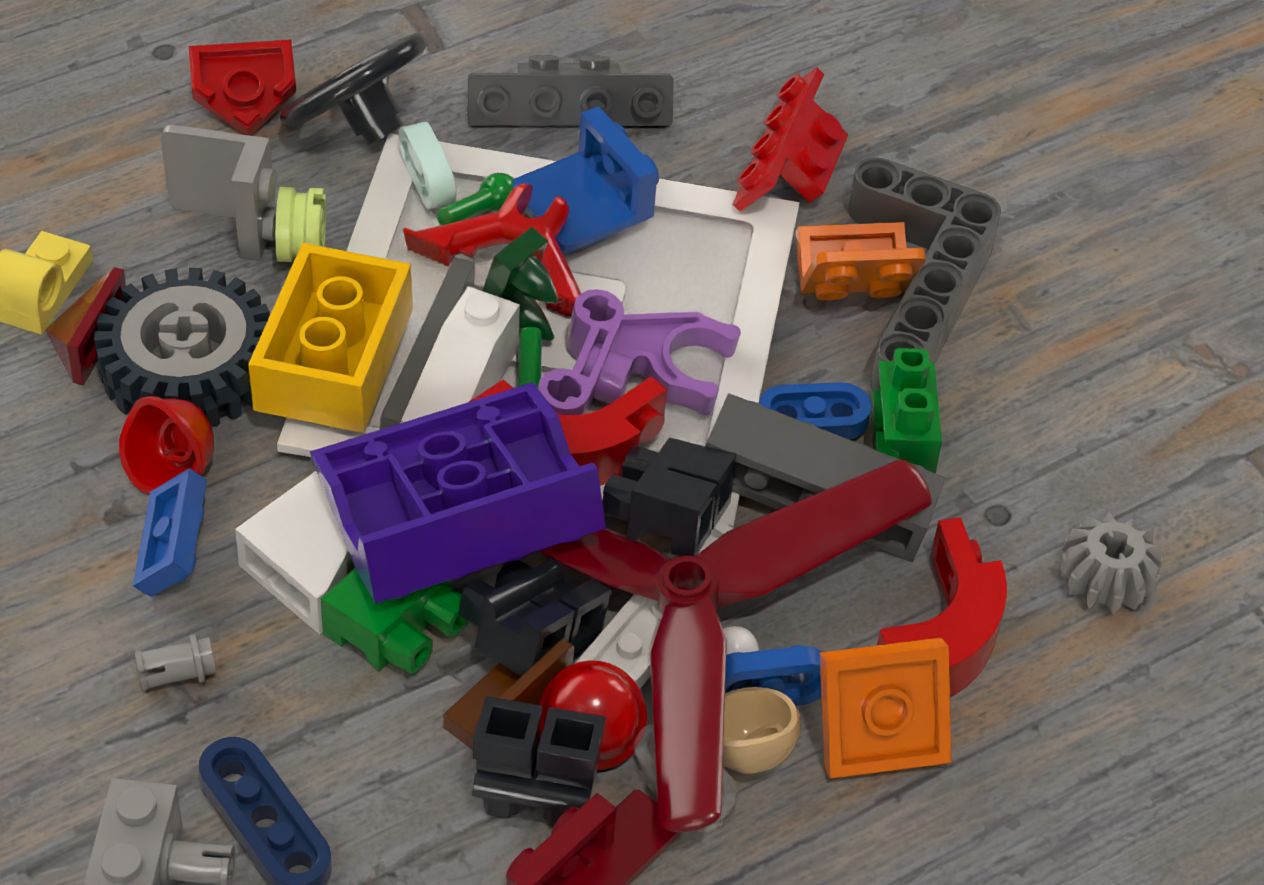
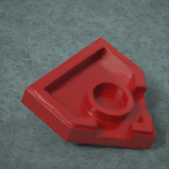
(243, 80)

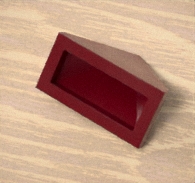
(75, 328)

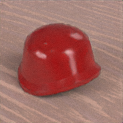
(163, 441)
(601, 691)

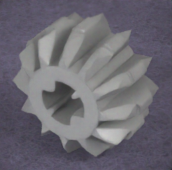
(1111, 563)

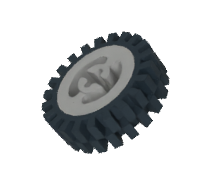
(182, 320)

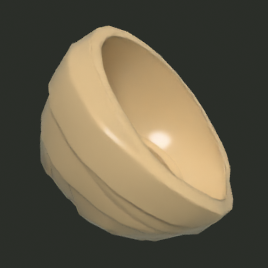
(759, 729)

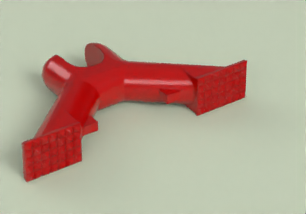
(502, 227)

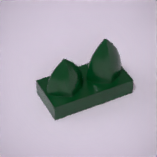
(523, 279)

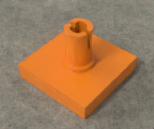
(885, 707)

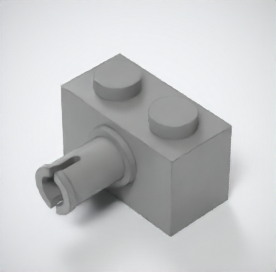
(142, 841)

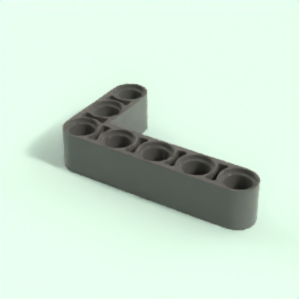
(946, 219)

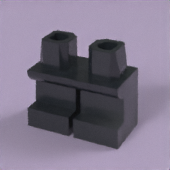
(672, 493)
(532, 613)
(520, 771)

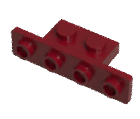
(596, 845)

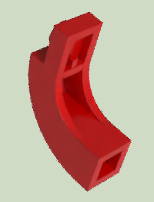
(611, 432)
(975, 605)

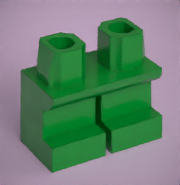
(907, 409)
(393, 627)

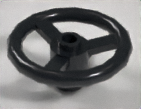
(360, 92)

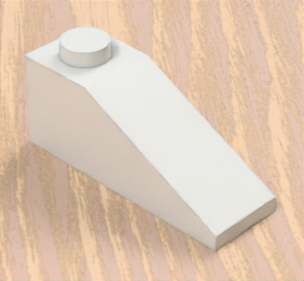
(468, 353)

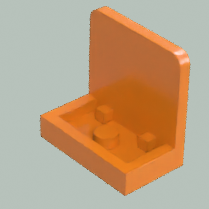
(856, 260)

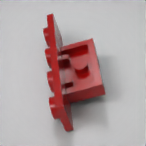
(798, 144)

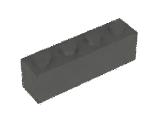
(792, 459)

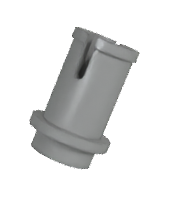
(177, 661)

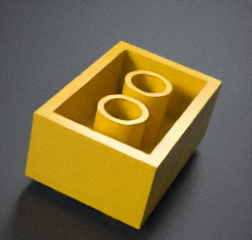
(331, 337)

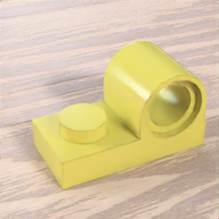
(40, 280)

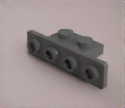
(559, 92)

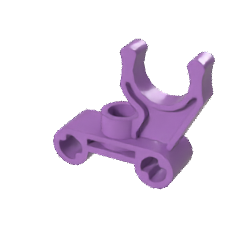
(618, 344)

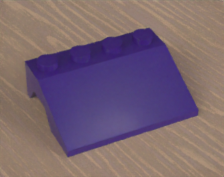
(458, 492)

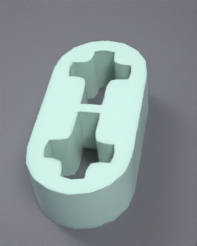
(427, 165)

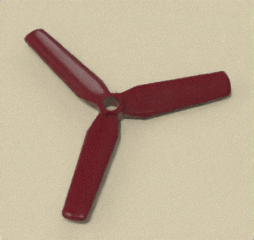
(690, 641)

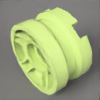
(299, 221)

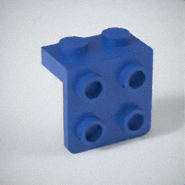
(603, 184)

